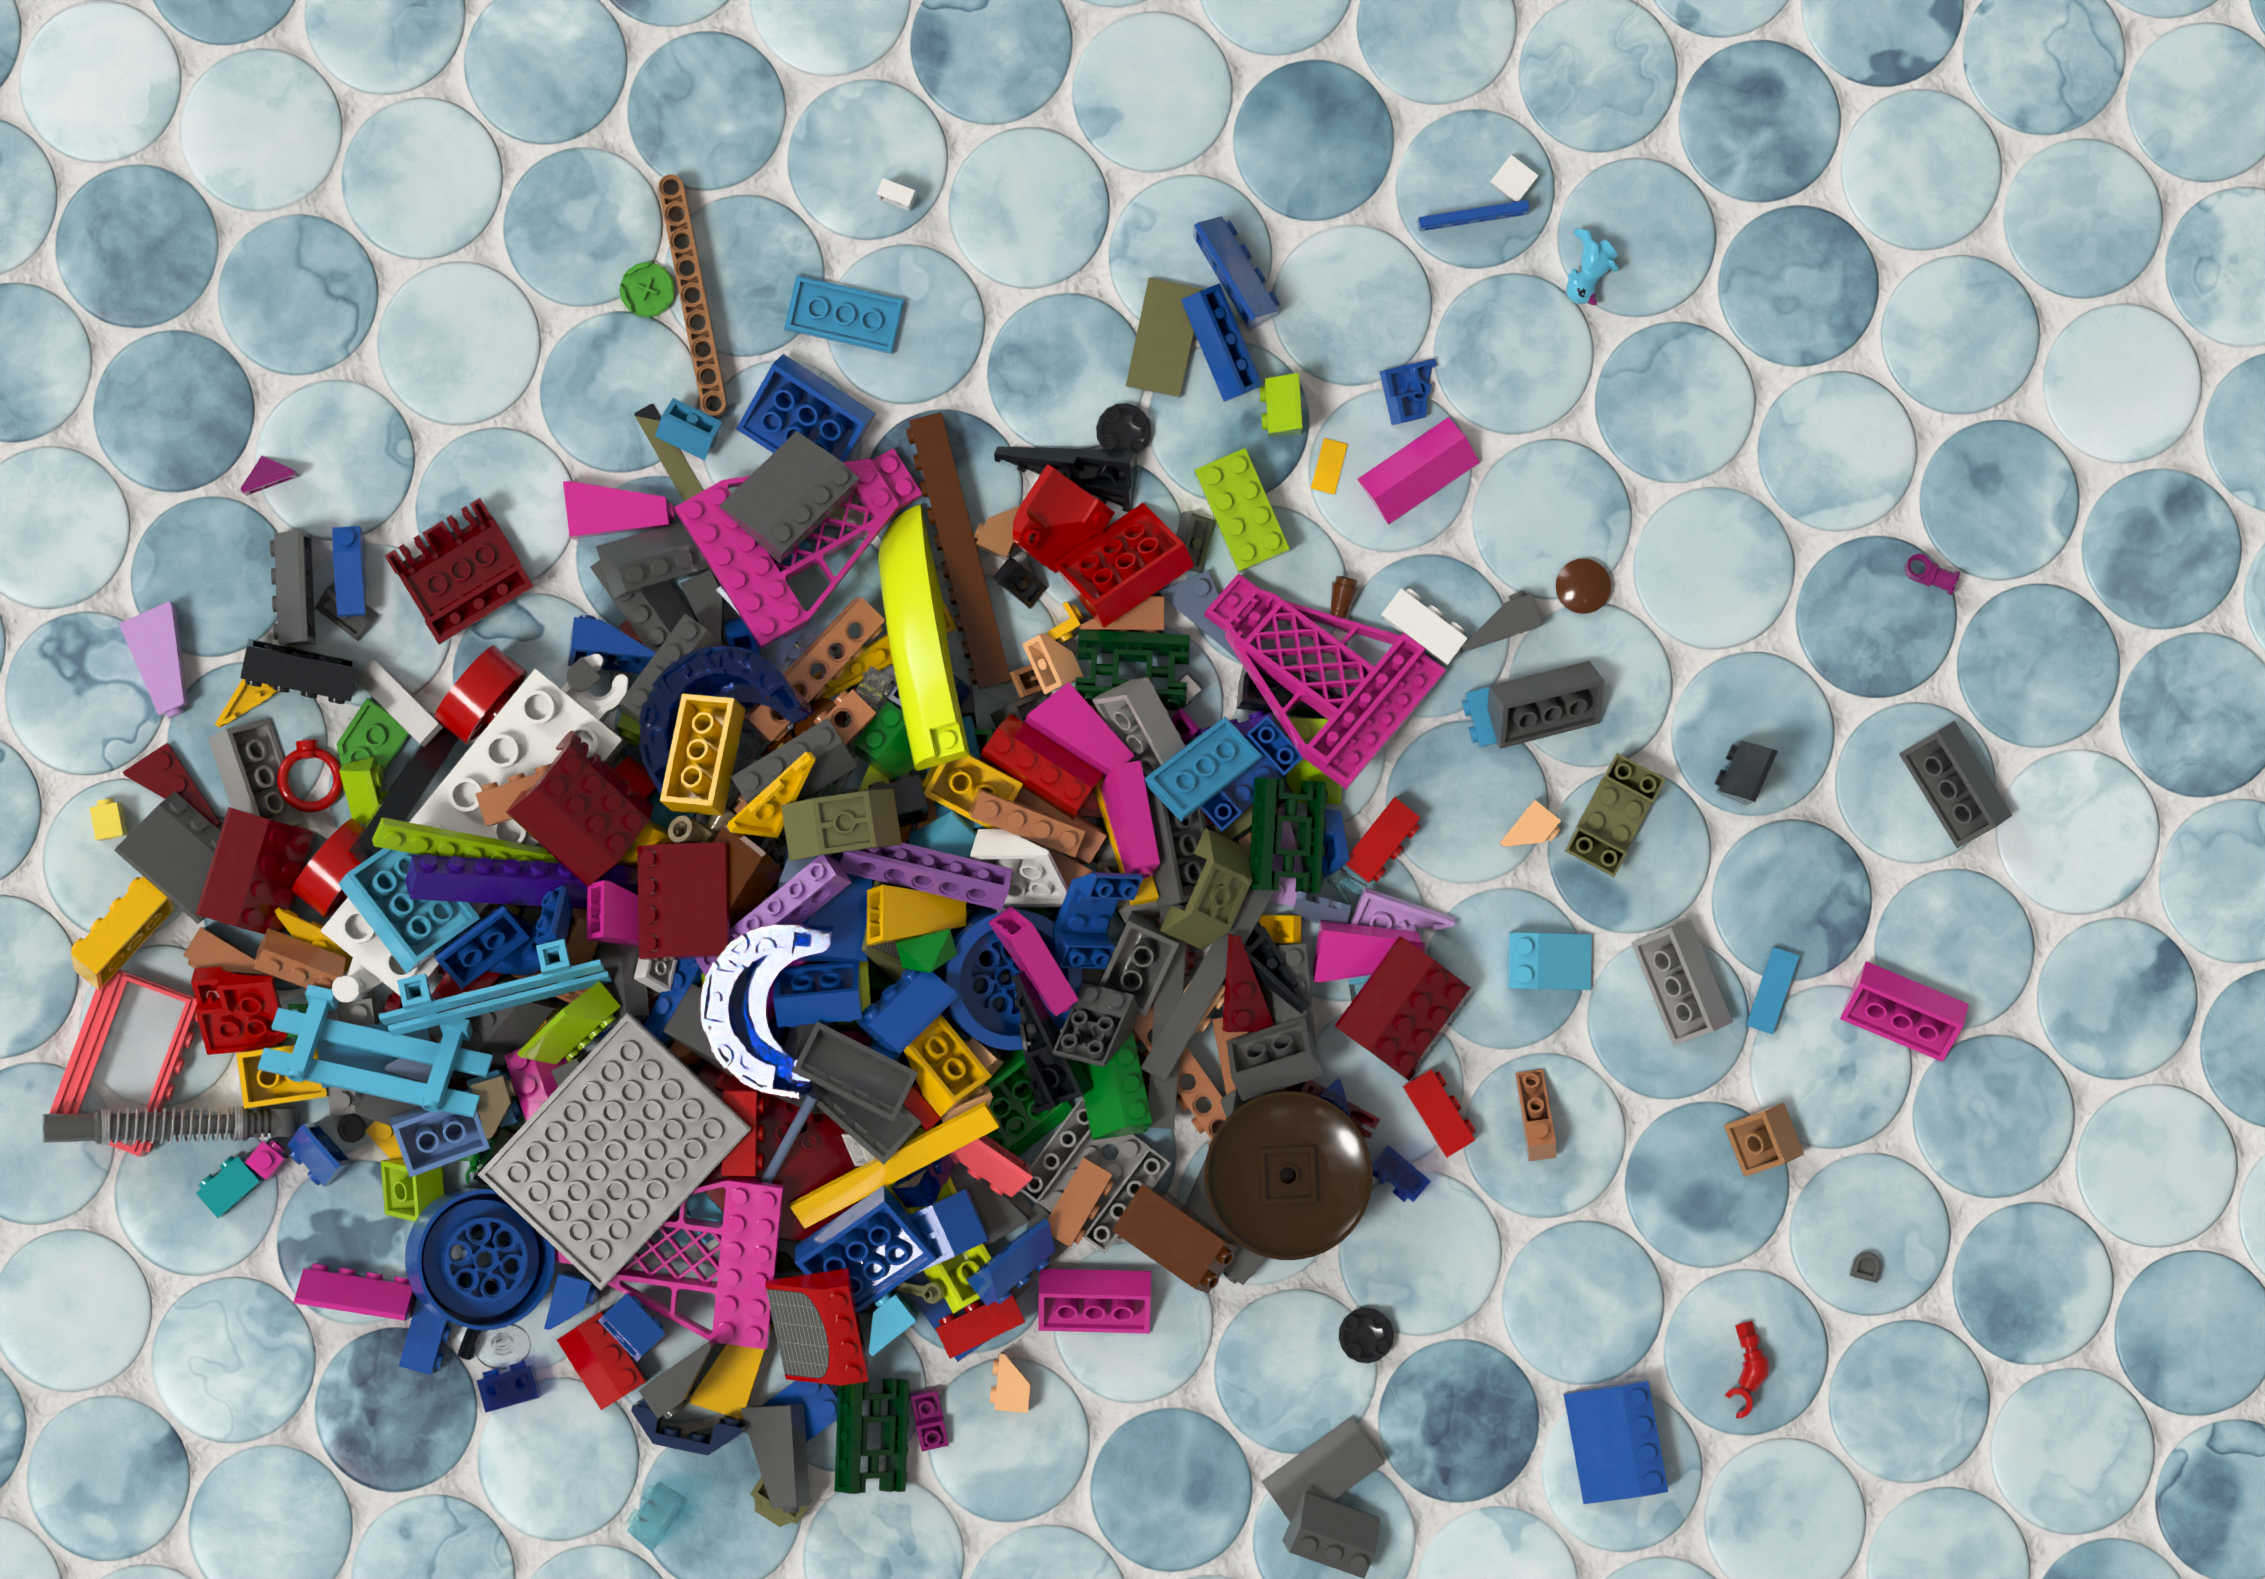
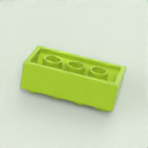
(572, 1027)

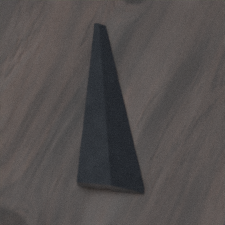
(1100, 472)
(1251, 699)
(1271, 969)
(1052, 1077)

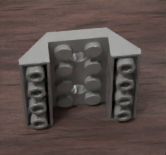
(1064, 1152)

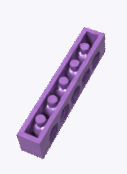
(932, 873)
(793, 901)

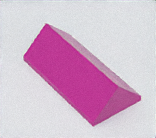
(1418, 470)

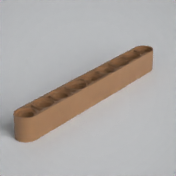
(689, 283)

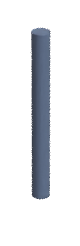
(790, 1137)

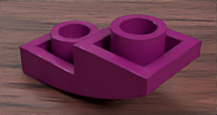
(929, 1419)

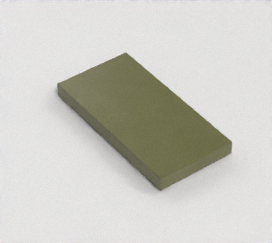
(1162, 339)

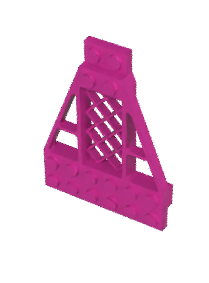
(754, 578)
(1367, 717)
(745, 1262)

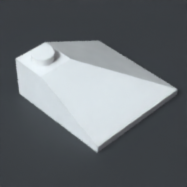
(1034, 873)

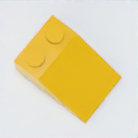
(957, 783)
(945, 1066)
(268, 1088)

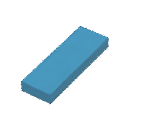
(1772, 990)

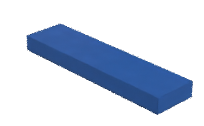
(1473, 215)

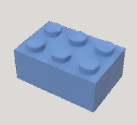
(436, 1138)

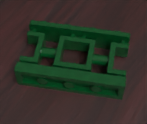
(1133, 648)
(1267, 832)
(853, 1433)

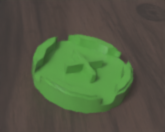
(647, 290)

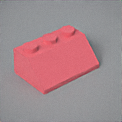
(995, 1164)

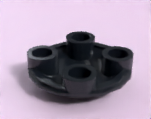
(1123, 428)
(1366, 1335)

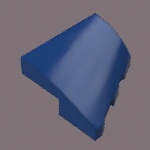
(1407, 390)
(1334, 842)

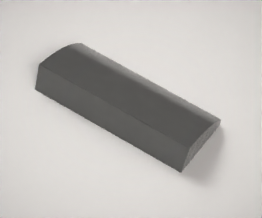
(855, 1072)
(871, 1131)
(1324, 1467)

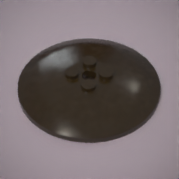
(1329, 1183)

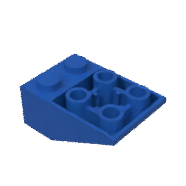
(632, 1326)

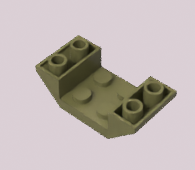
(1614, 814)
(841, 824)
(1216, 894)

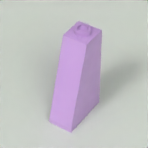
(158, 655)

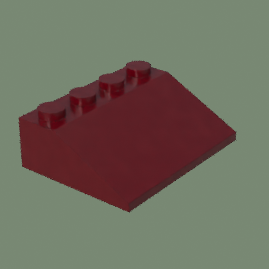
(683, 900)

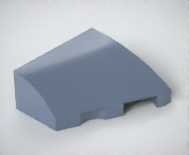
(1319, 908)

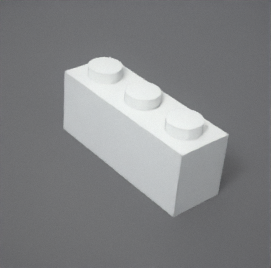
(1424, 625)

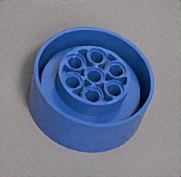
(974, 1011)
(435, 1273)

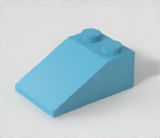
(1549, 961)

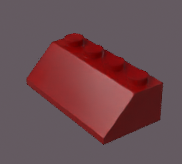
(1041, 766)

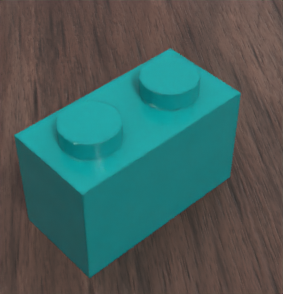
(228, 1186)

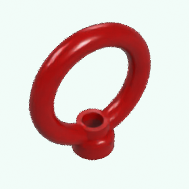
(307, 750)

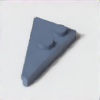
(1192, 600)

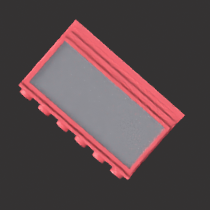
(128, 1051)

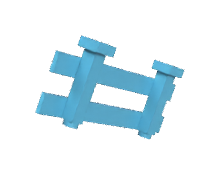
(554, 967)
(443, 1056)

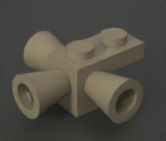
(692, 831)

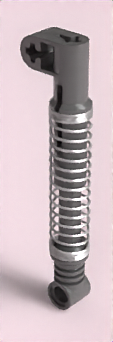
(161, 1126)

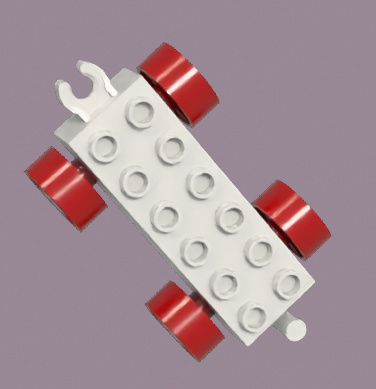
(515, 735)

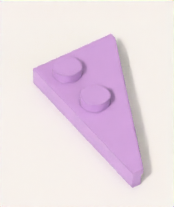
(1388, 912)

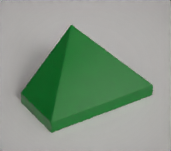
(927, 950)

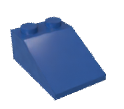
(597, 637)
(318, 1153)
(818, 1401)

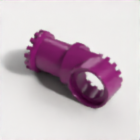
(1933, 574)

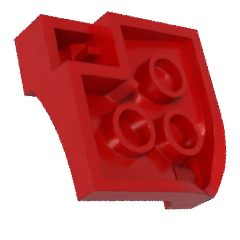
(1057, 518)
(235, 1010)

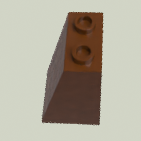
(750, 873)
(1175, 1238)

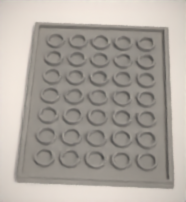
(614, 1150)

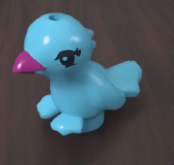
(1595, 263)

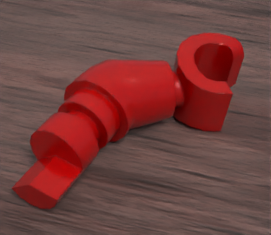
(1755, 1367)

